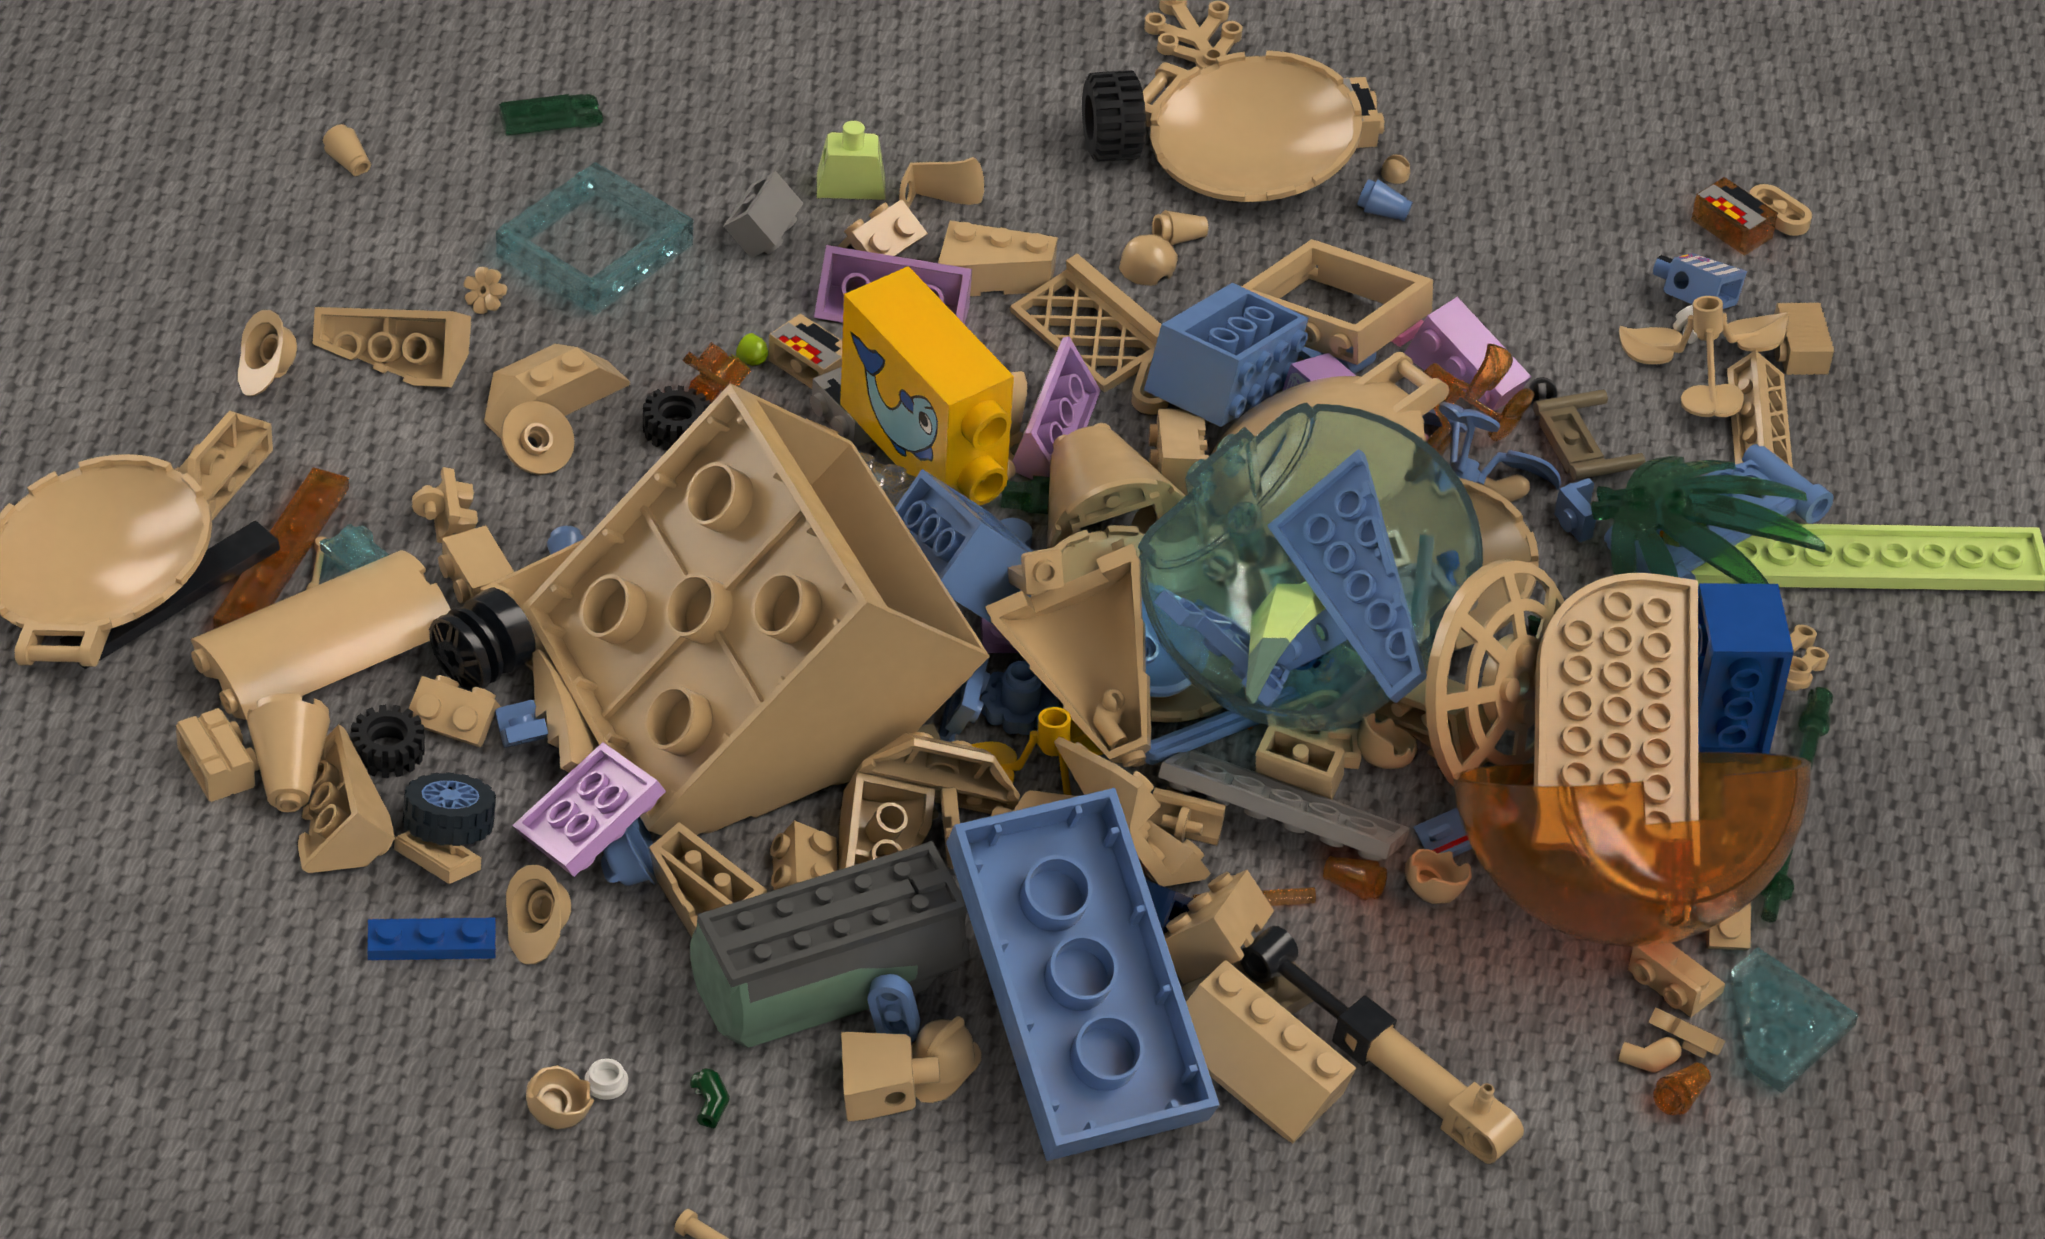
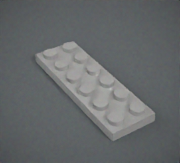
(1293, 806)

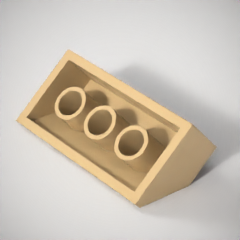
(1265, 1053)

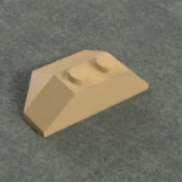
(556, 375)
(228, 457)
(945, 764)

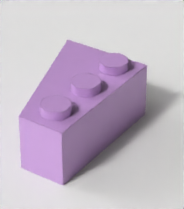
(1459, 345)

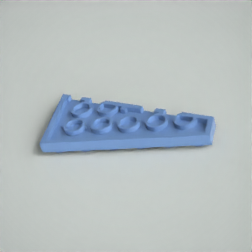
(1347, 559)

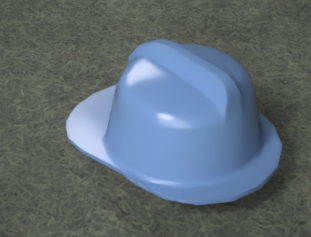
(629, 857)

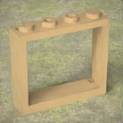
(1404, 295)

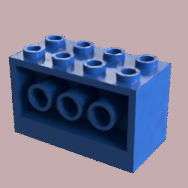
(1740, 666)

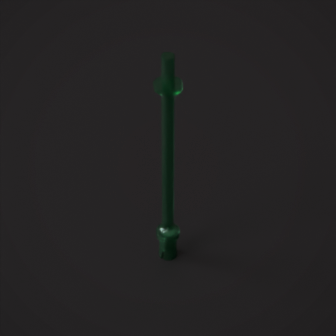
(1813, 723)

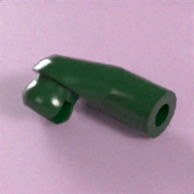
(715, 1095)

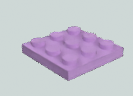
(589, 809)

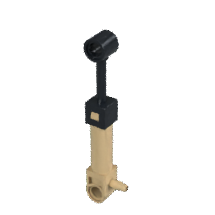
(1368, 1034)

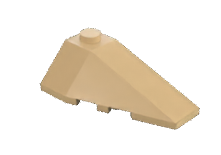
(414, 344)
(344, 812)
(882, 818)

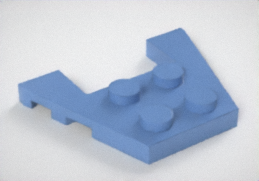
(1222, 637)

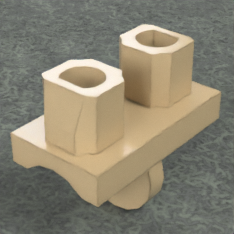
(447, 505)
(1188, 816)

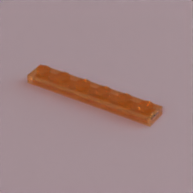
(296, 533)

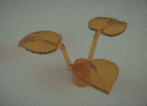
(1490, 374)

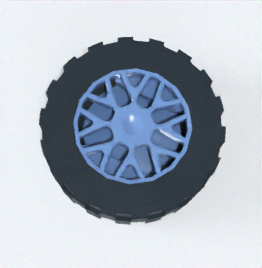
(449, 809)

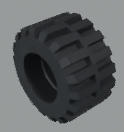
(1113, 116)

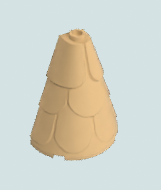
(1086, 643)

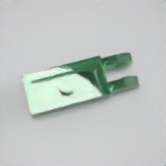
(550, 113)

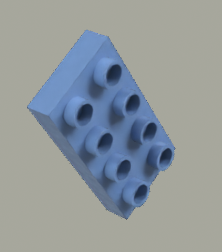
(1081, 974)

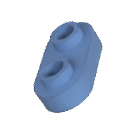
(893, 1006)

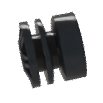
(482, 639)

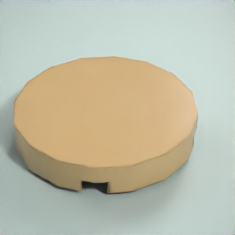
(950, 815)

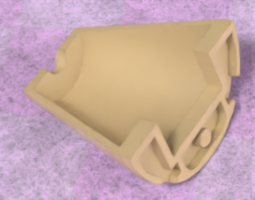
(1100, 478)

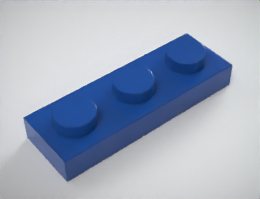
(431, 938)

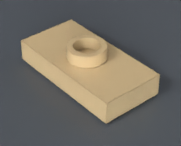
(443, 861)

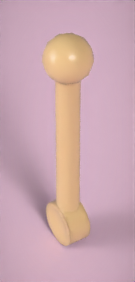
(318, 564)

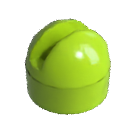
(752, 349)

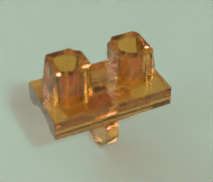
(716, 371)

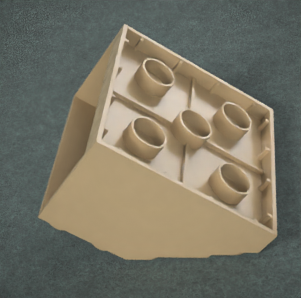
(752, 618)

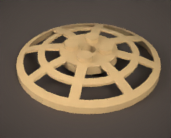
(1507, 675)

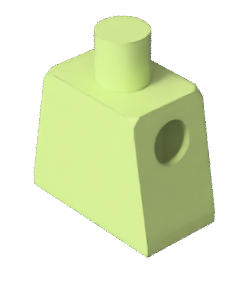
(851, 165)

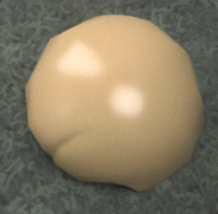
(1148, 260)
(1385, 743)
(1436, 876)
(558, 1097)

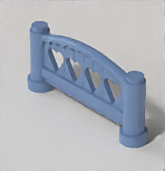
(1761, 464)

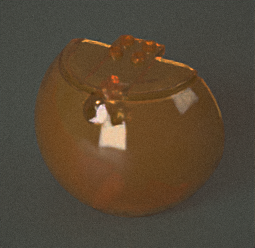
(1606, 876)

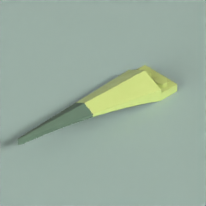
(1273, 628)

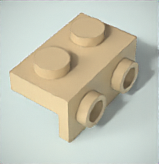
(887, 232)
(453, 710)
(802, 855)

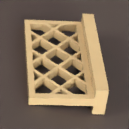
(1110, 302)

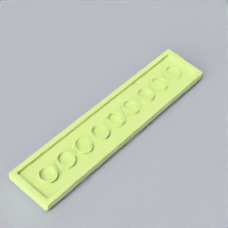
(1898, 558)

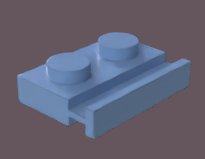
(964, 704)

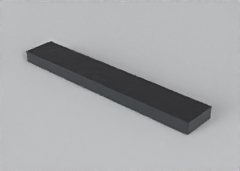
(217, 567)

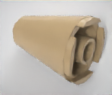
(288, 746)

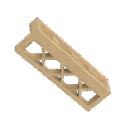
(1764, 409)

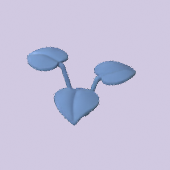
(1468, 468)

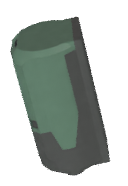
(819, 943)

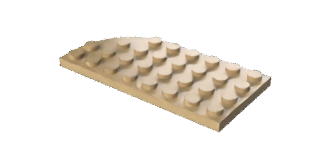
(1622, 691)

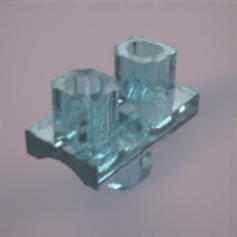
(352, 548)

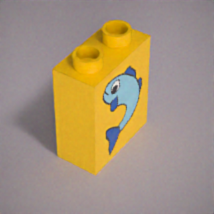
(926, 386)

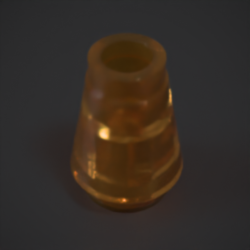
(1356, 876)
(1681, 1089)

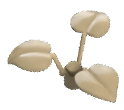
(1658, 346)

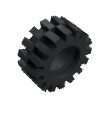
(667, 405)
(388, 724)

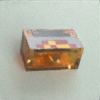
(1734, 216)

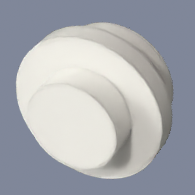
(607, 1079)

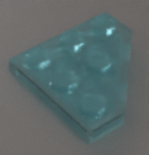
(1784, 1019)

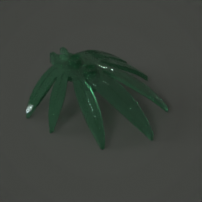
(1670, 500)

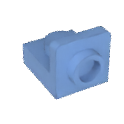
(519, 725)

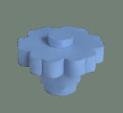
(1016, 699)

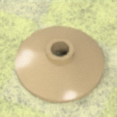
(547, 427)

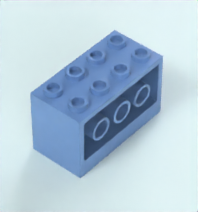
(1225, 354)
(961, 542)

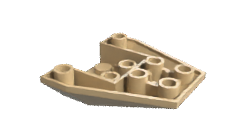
(1160, 854)

